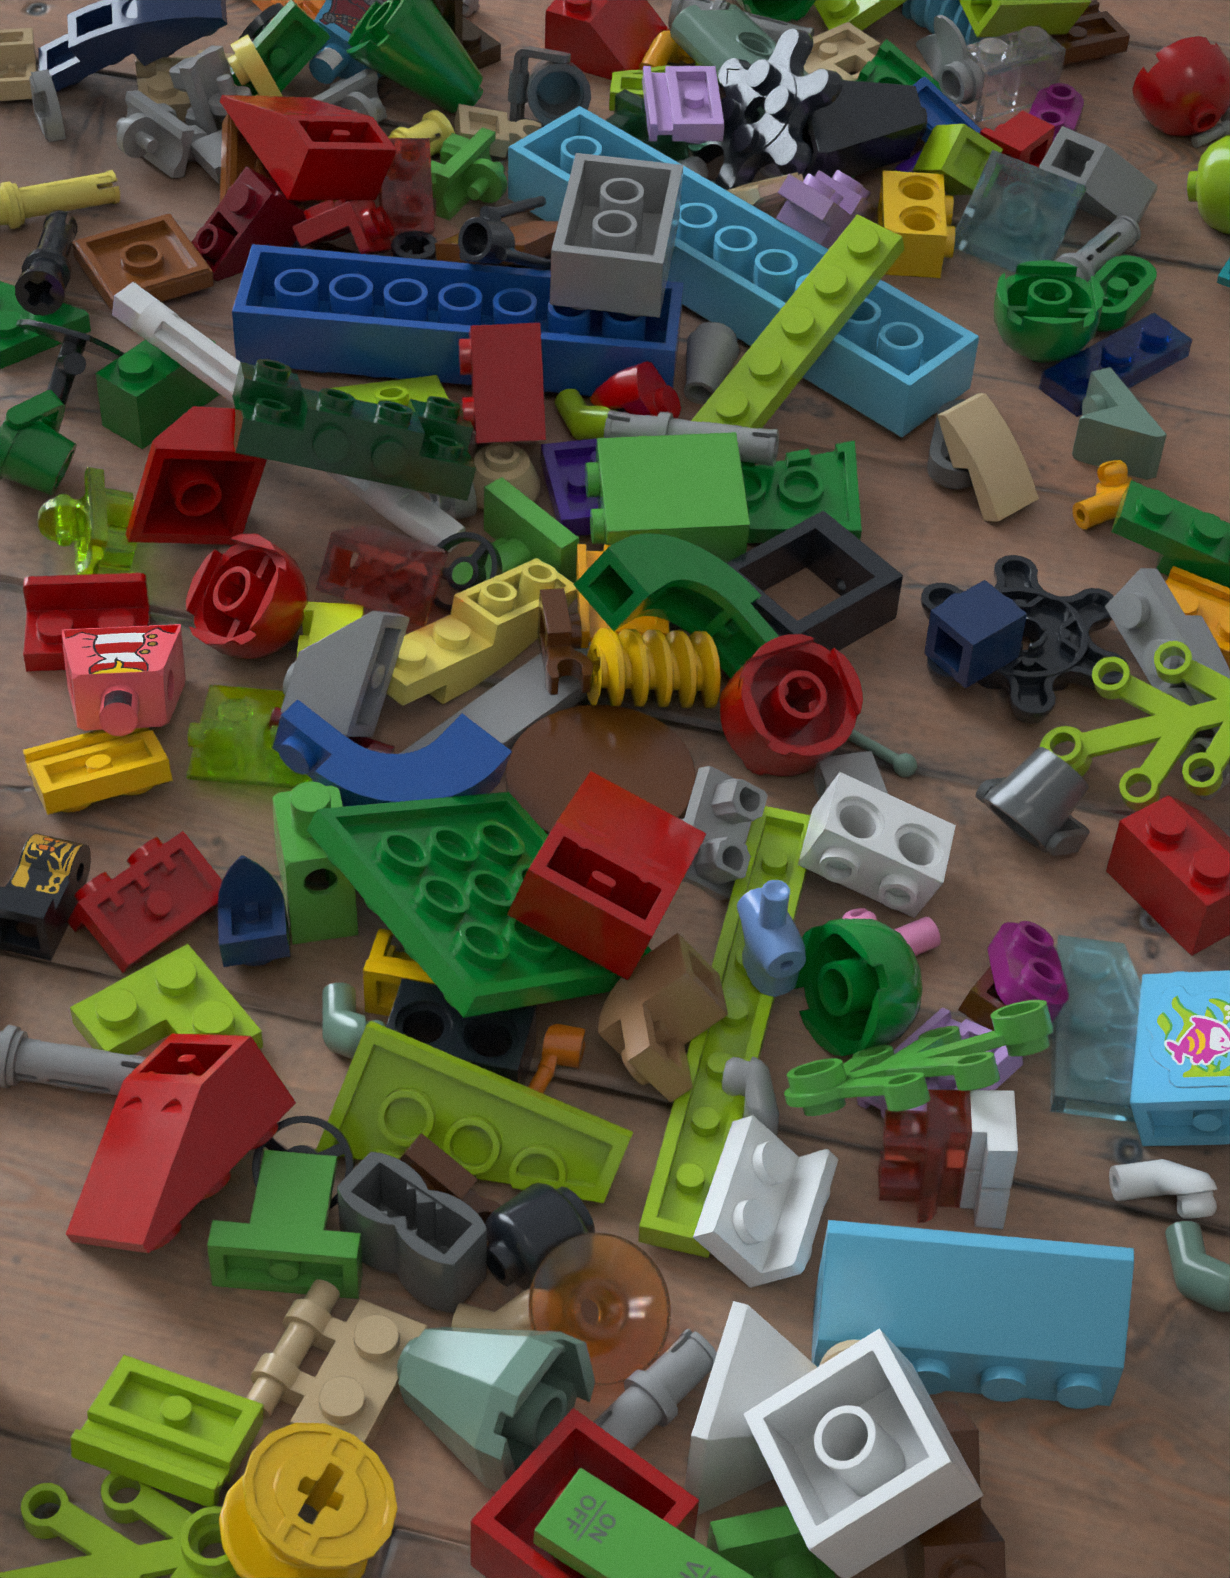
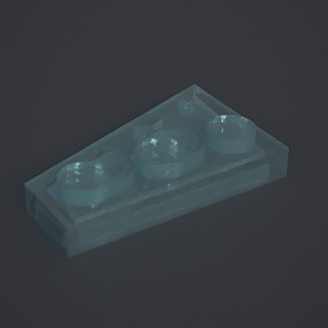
(1095, 1030)

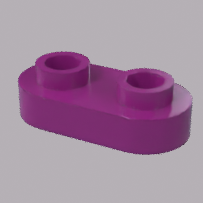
(1058, 106)
(1027, 966)

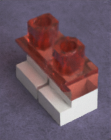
(952, 1154)

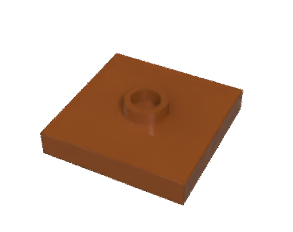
(148, 253)

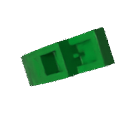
(1177, 531)

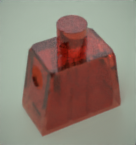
(389, 574)

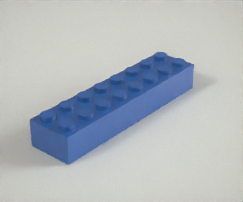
(409, 313)

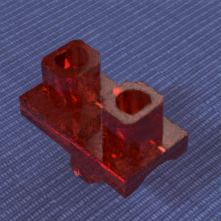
(408, 187)

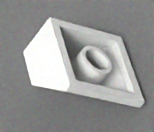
(747, 1370)

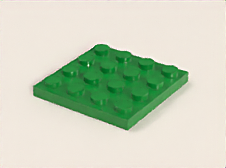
(444, 888)

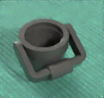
(551, 89)
(1039, 802)

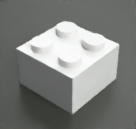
(861, 1455)

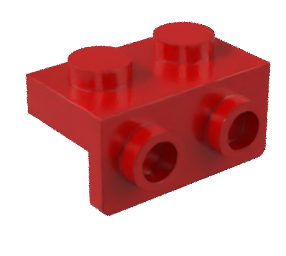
(333, 220)

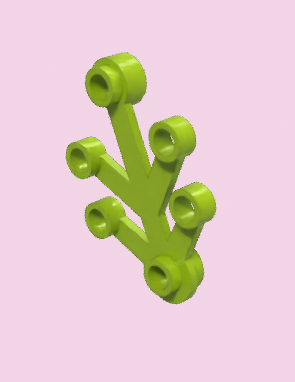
(1170, 725)
(115, 1555)

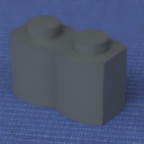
(412, 1231)

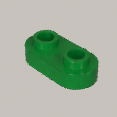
(1127, 287)

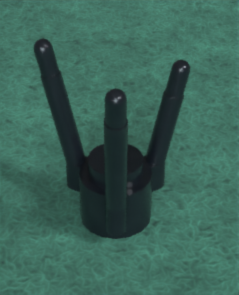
(491, 241)

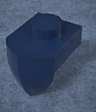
(251, 916)

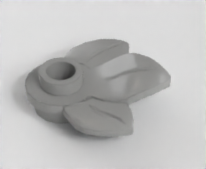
(949, 62)

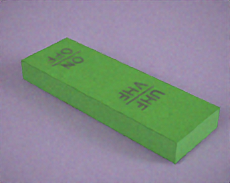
(615, 1537)

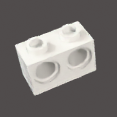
(877, 845)

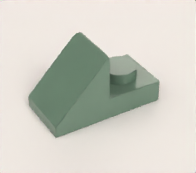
(1117, 428)

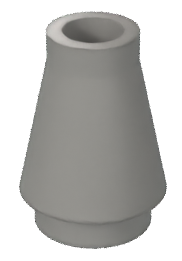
(709, 358)

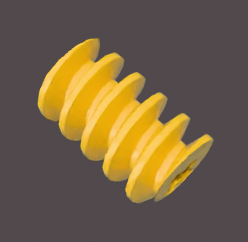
(655, 664)

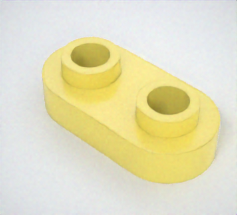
(250, 67)

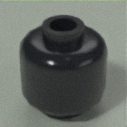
(530, 1228)

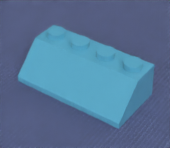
(981, 1309)

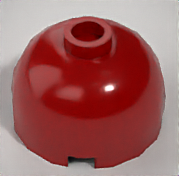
(1185, 88)
(247, 598)

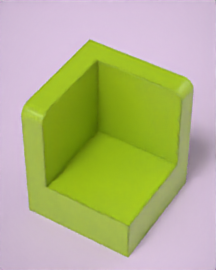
(957, 154)

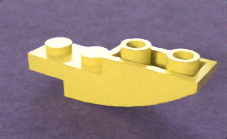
(479, 637)

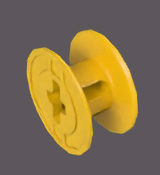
(316, 1468)

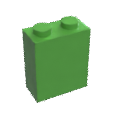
(671, 488)

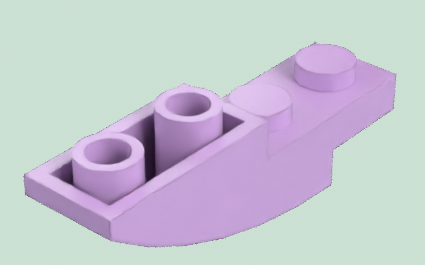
(823, 205)

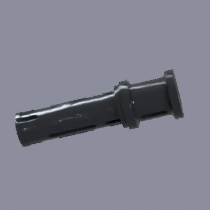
(47, 268)

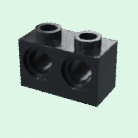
(507, 1034)

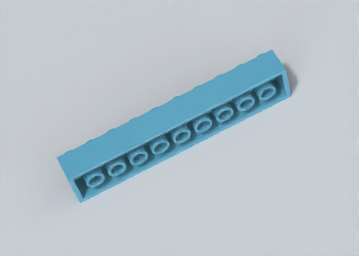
(742, 267)

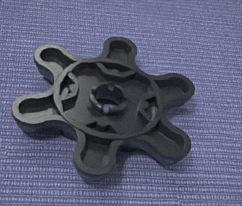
(788, 101)
(1058, 633)

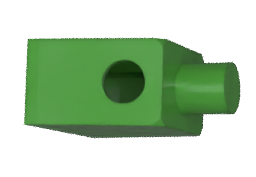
(310, 912)

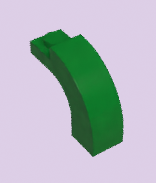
(679, 584)

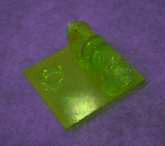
(236, 741)

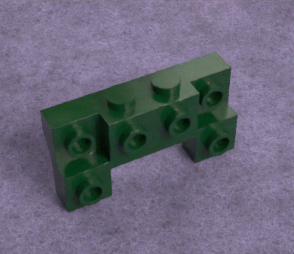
(335, 433)

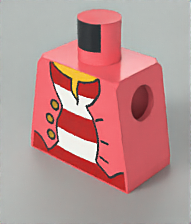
(124, 676)

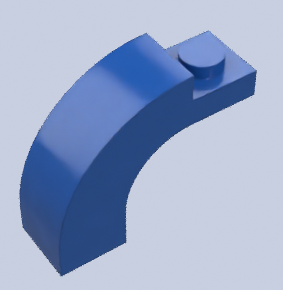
(455, 764)

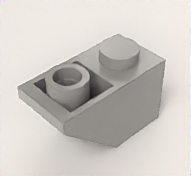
(1110, 180)

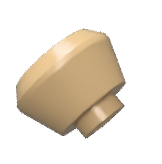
(504, 461)

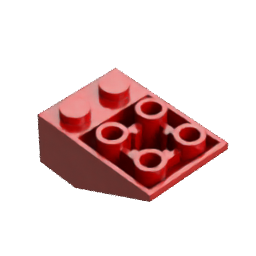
(314, 146)
(606, 874)
(176, 1137)

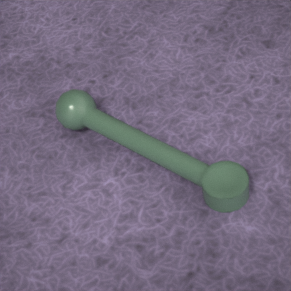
(903, 764)

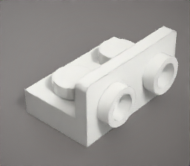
(764, 1204)

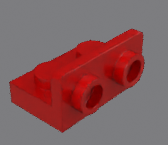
(78, 603)
(149, 901)

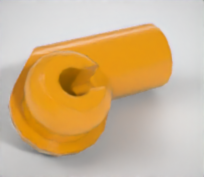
(1108, 495)

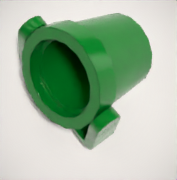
(32, 446)

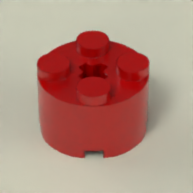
(759, 702)

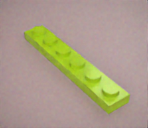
(804, 326)

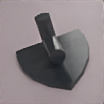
(70, 358)

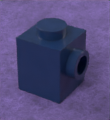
(975, 633)

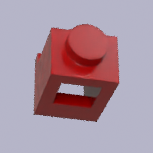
(1023, 137)

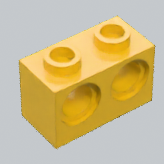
(920, 213)

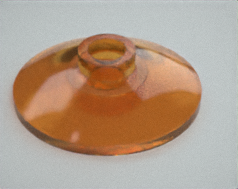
(629, 1298)

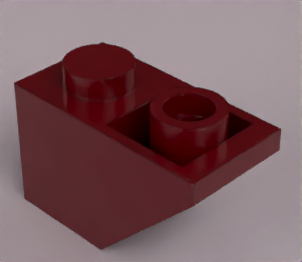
(248, 214)

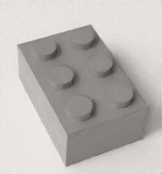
(616, 235)

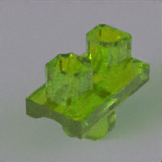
(93, 523)

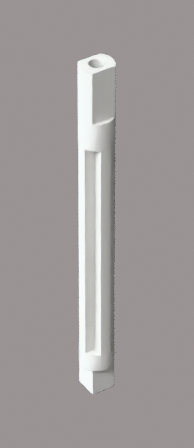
(219, 370)

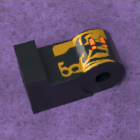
(42, 894)

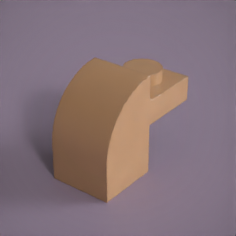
(659, 1011)

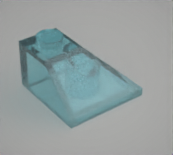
(1017, 213)

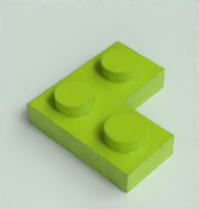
(161, 999)

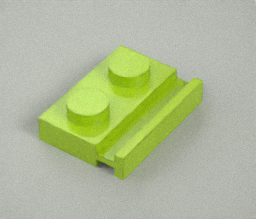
(167, 1431)

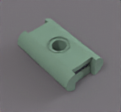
(719, 35)

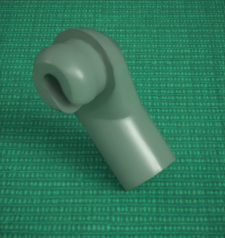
(340, 1022)
(1195, 1272)

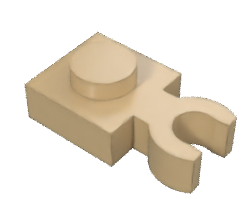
(471, 119)

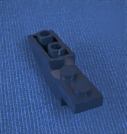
(117, 28)

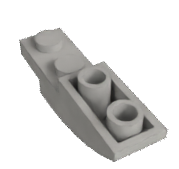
(1148, 618)

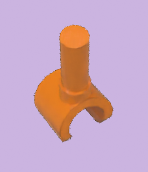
(561, 1046)

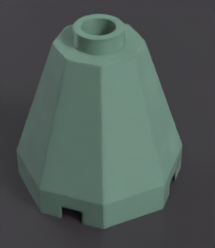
(493, 1391)

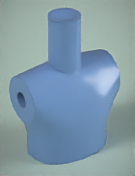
(772, 940)

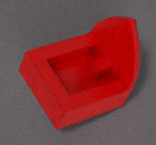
(639, 391)

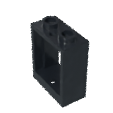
(842, 561)

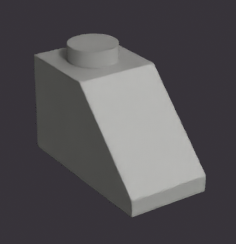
(348, 672)

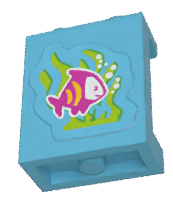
(1183, 1059)

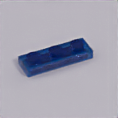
(1131, 353)

